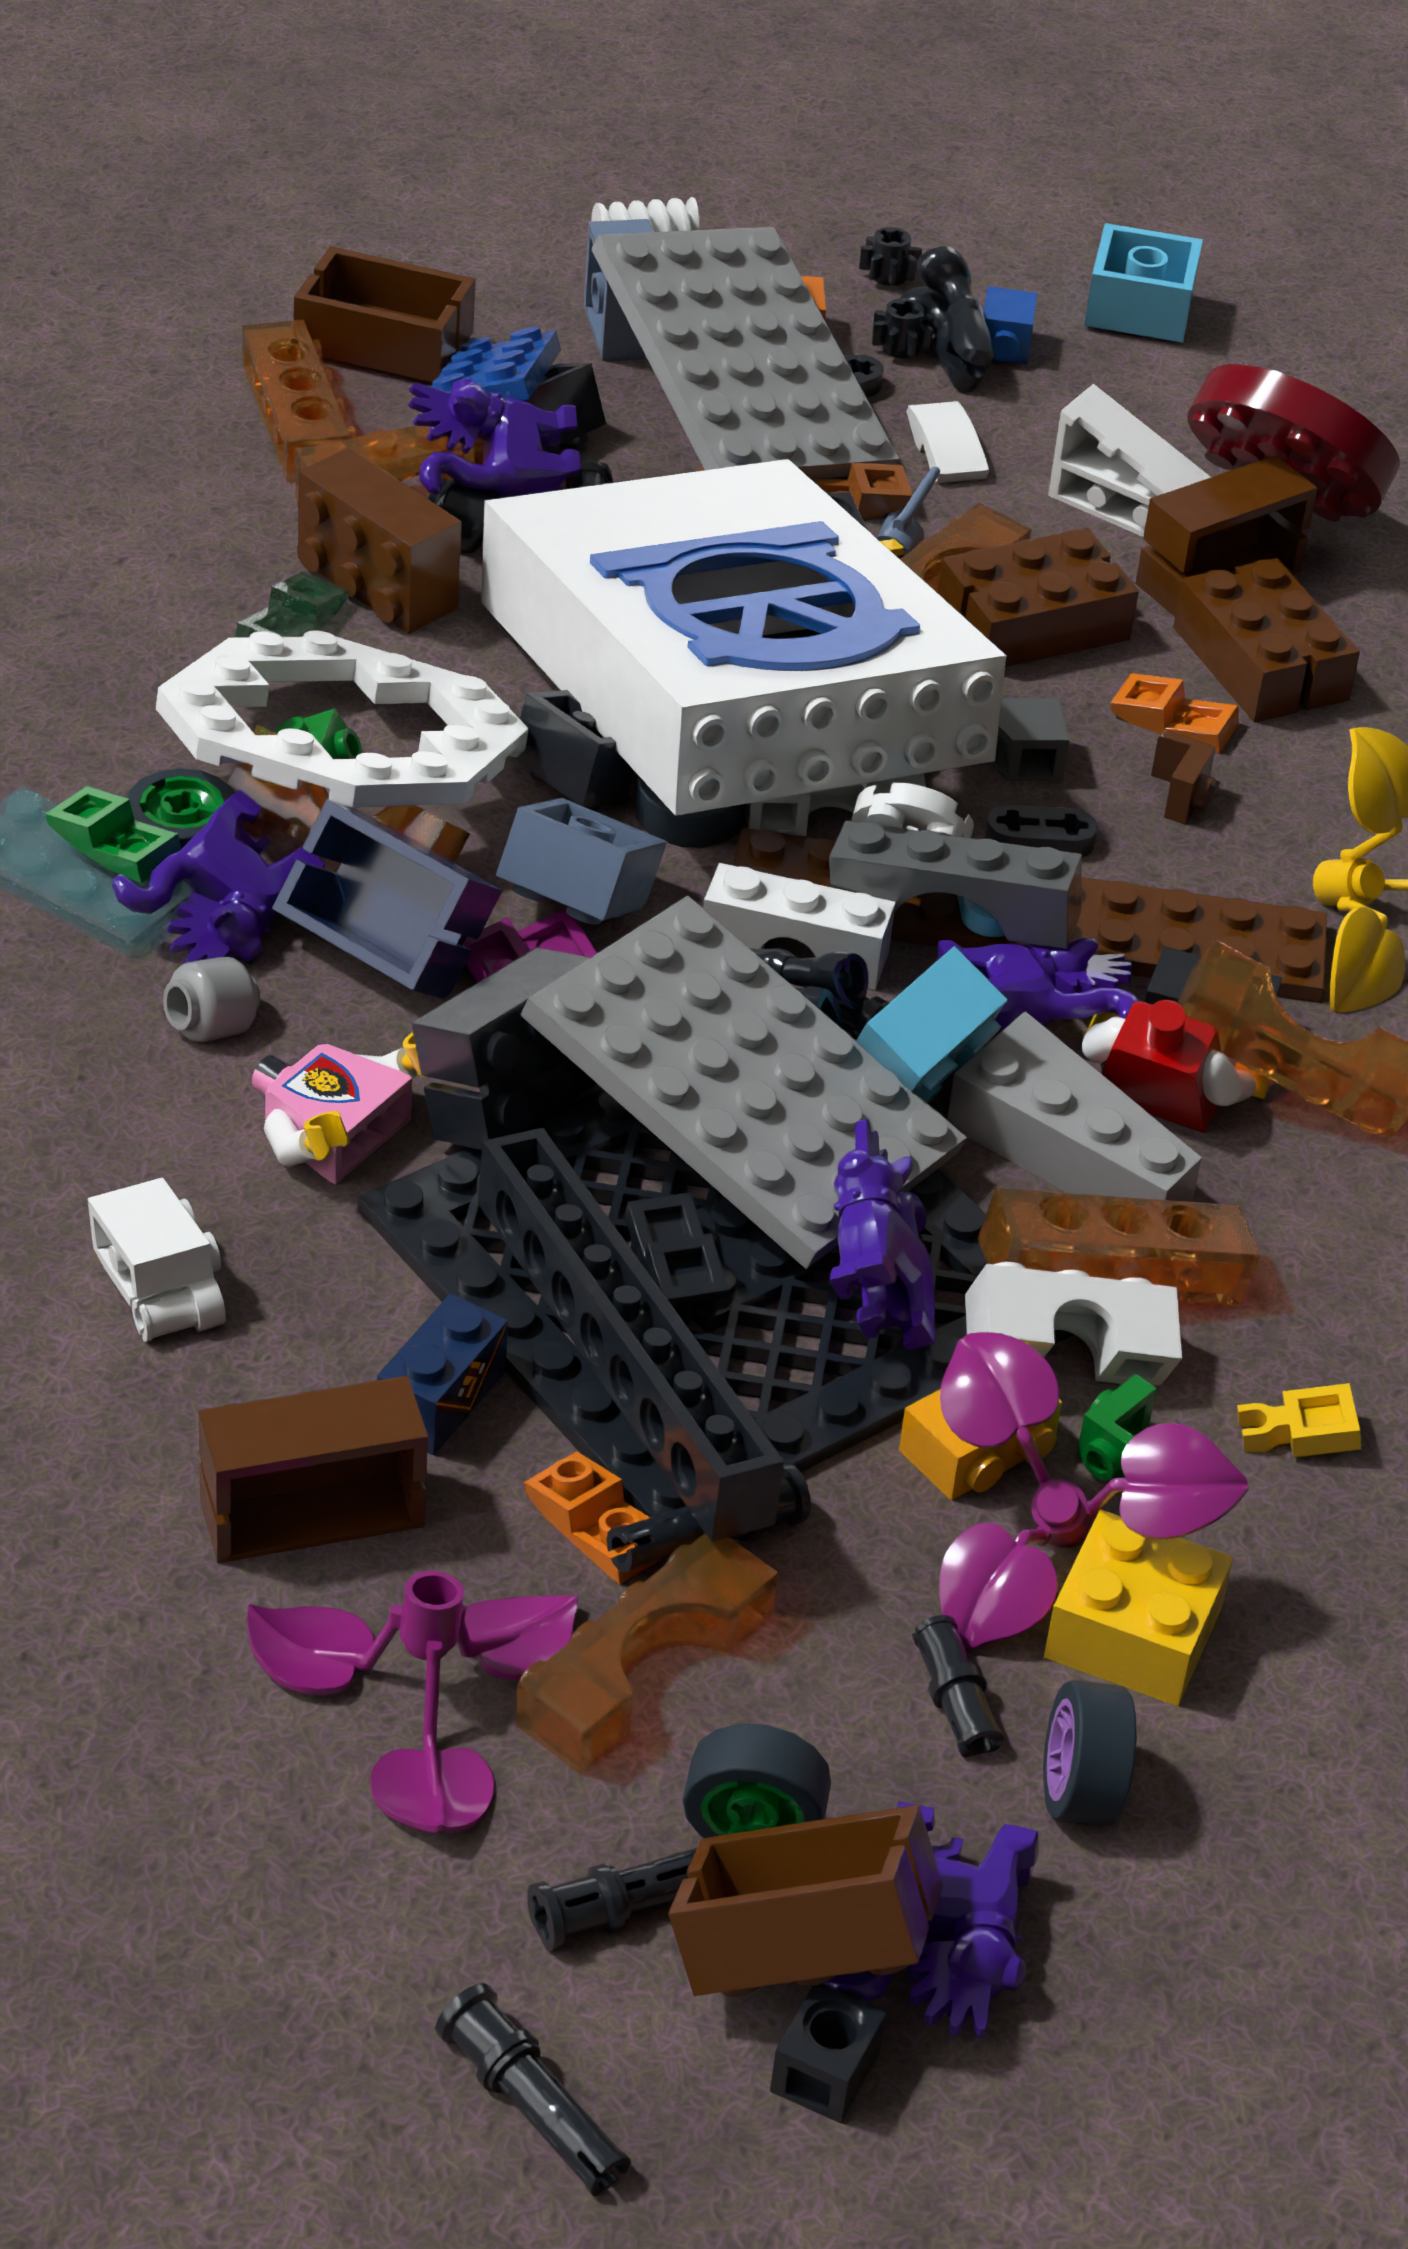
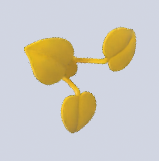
(1367, 956)

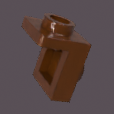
(1188, 769)

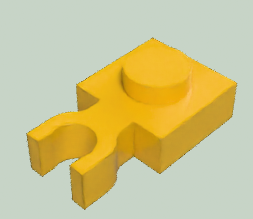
(1310, 1420)

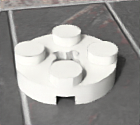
(913, 809)

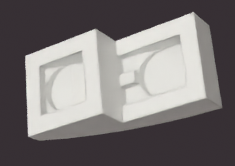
(948, 441)

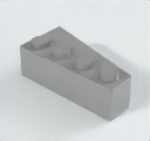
(1066, 1120)

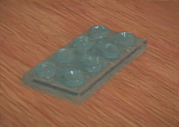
(67, 883)

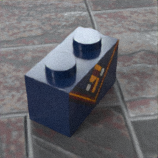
(451, 1364)

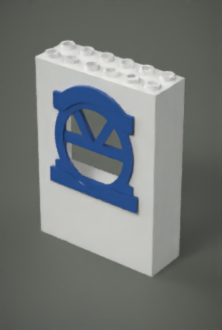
(657, 619)

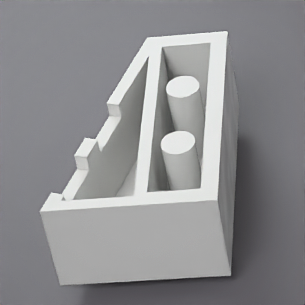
(1114, 462)

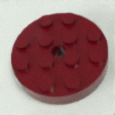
(1262, 413)

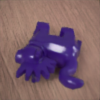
(511, 437)
(231, 881)
(1052, 980)
(882, 1243)
(971, 1935)

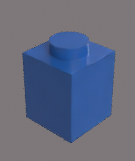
(1010, 322)

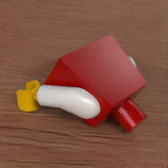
(1169, 1063)

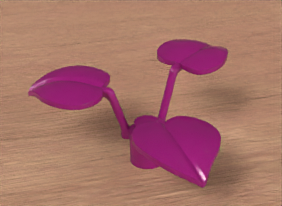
(998, 1583)
(321, 1646)

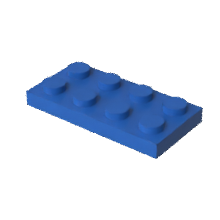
(504, 367)

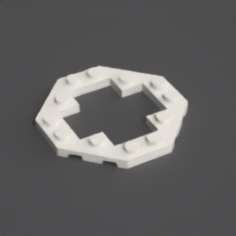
(443, 770)

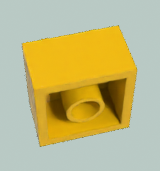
(1138, 1609)

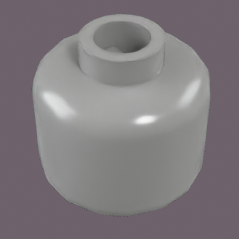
(211, 999)

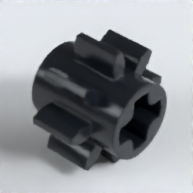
(890, 256)
(902, 328)

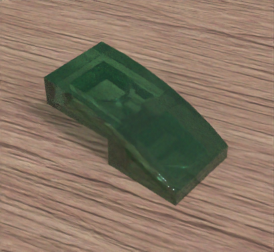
(296, 607)

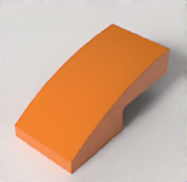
(1161, 705)

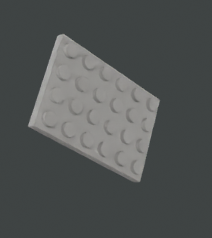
(742, 350)
(735, 1072)

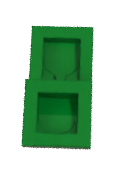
(106, 832)

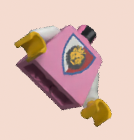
(335, 1105)

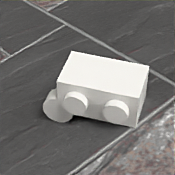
(158, 1258)

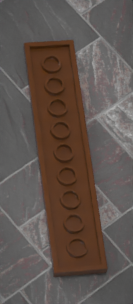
(1116, 913)

